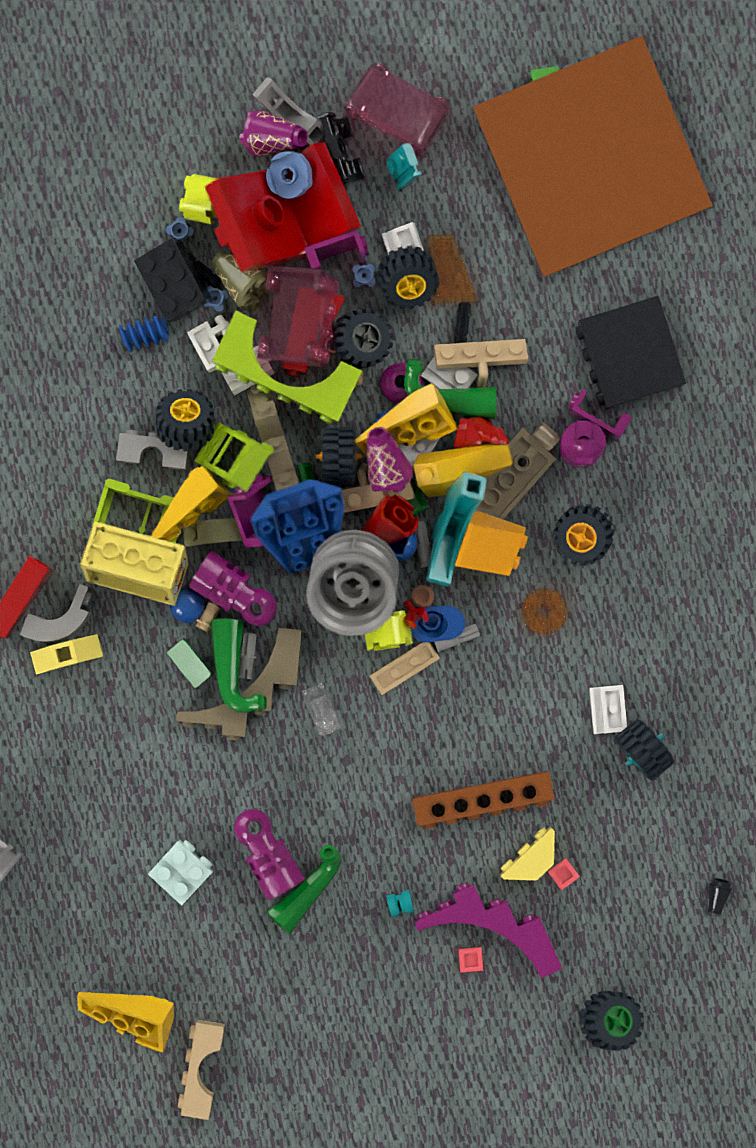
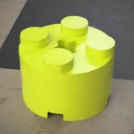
(196, 204)
(390, 634)

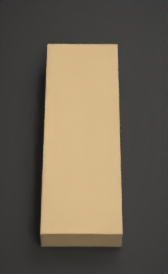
(404, 667)

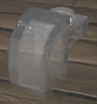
(321, 709)

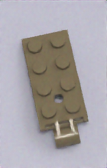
(510, 484)

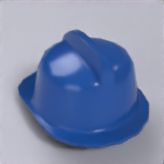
(442, 624)

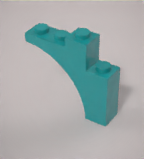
(450, 526)

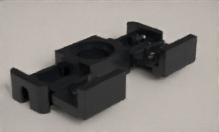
(336, 131)

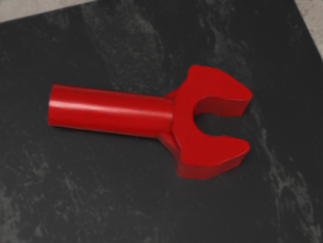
(414, 614)

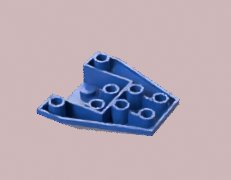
(298, 521)

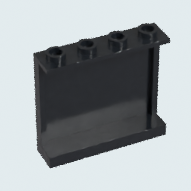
(630, 352)

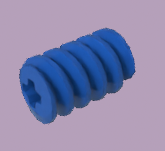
(144, 333)

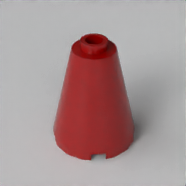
(392, 519)

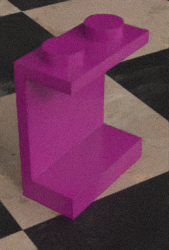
(336, 246)
(612, 432)
(245, 505)

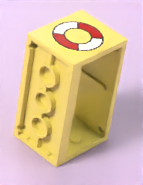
(134, 563)

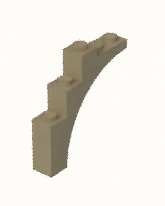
(272, 434)
(280, 670)

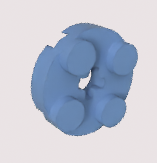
(301, 177)

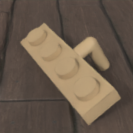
(480, 355)
(363, 497)

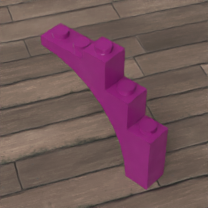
(468, 909)

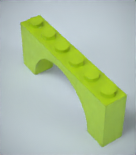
(238, 357)

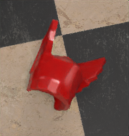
(478, 432)

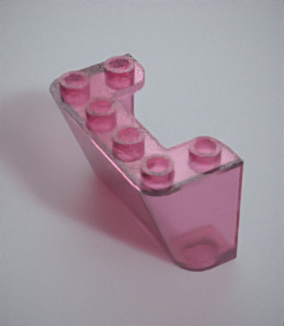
(299, 316)

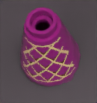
(270, 134)
(386, 462)

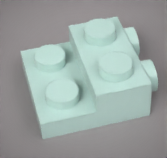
(181, 871)

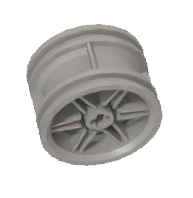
(341, 560)

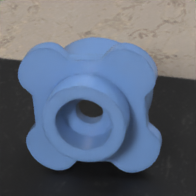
(179, 224)
(368, 270)
(221, 295)

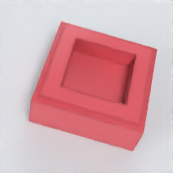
(563, 874)
(470, 959)

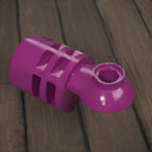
(582, 444)
(228, 588)
(269, 858)

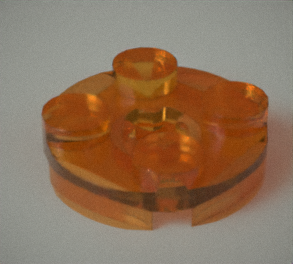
(533, 603)

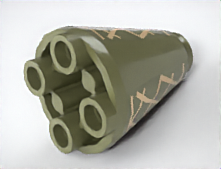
(244, 287)

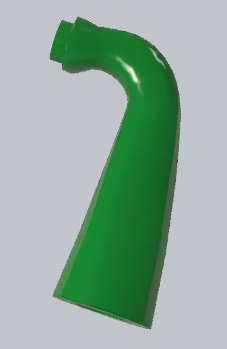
(466, 401)
(226, 646)
(294, 906)

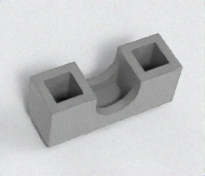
(132, 447)

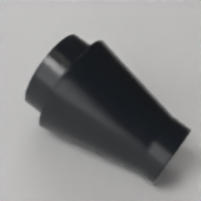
(718, 894)

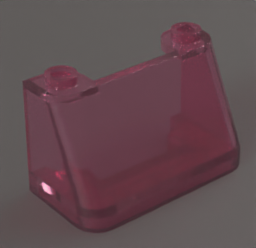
(397, 108)

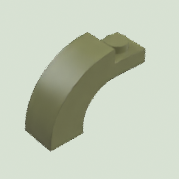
(212, 532)

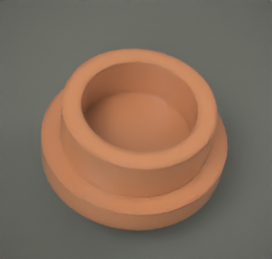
(422, 596)

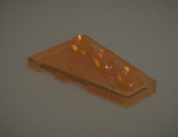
(453, 277)

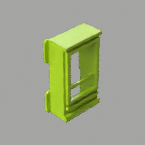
(247, 463)
(112, 486)

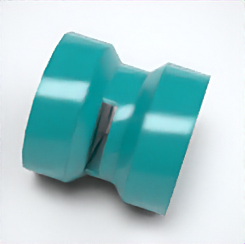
(405, 903)

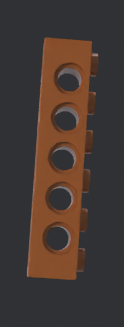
(540, 781)

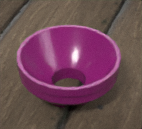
(388, 385)

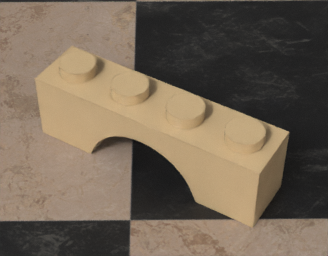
(197, 1099)

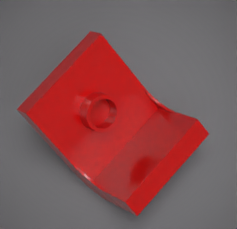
(275, 230)

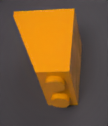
(491, 544)

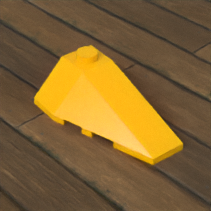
(415, 418)
(440, 469)
(197, 495)
(140, 1015)

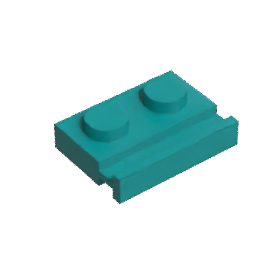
(403, 166)

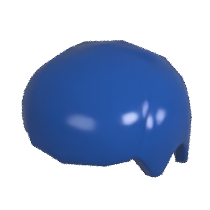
(404, 548)
(188, 606)

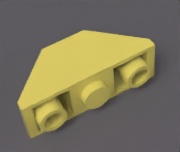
(66, 654)
(532, 859)

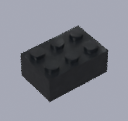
(173, 280)

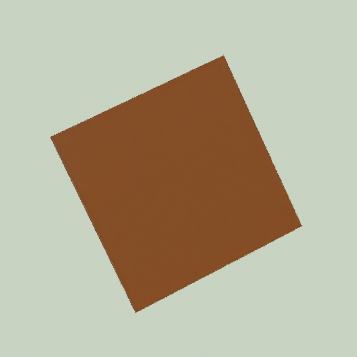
(592, 156)

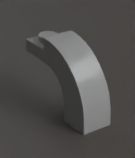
(279, 104)
(63, 627)

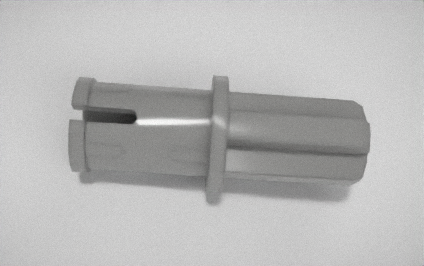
(423, 545)
(468, 634)
(247, 655)

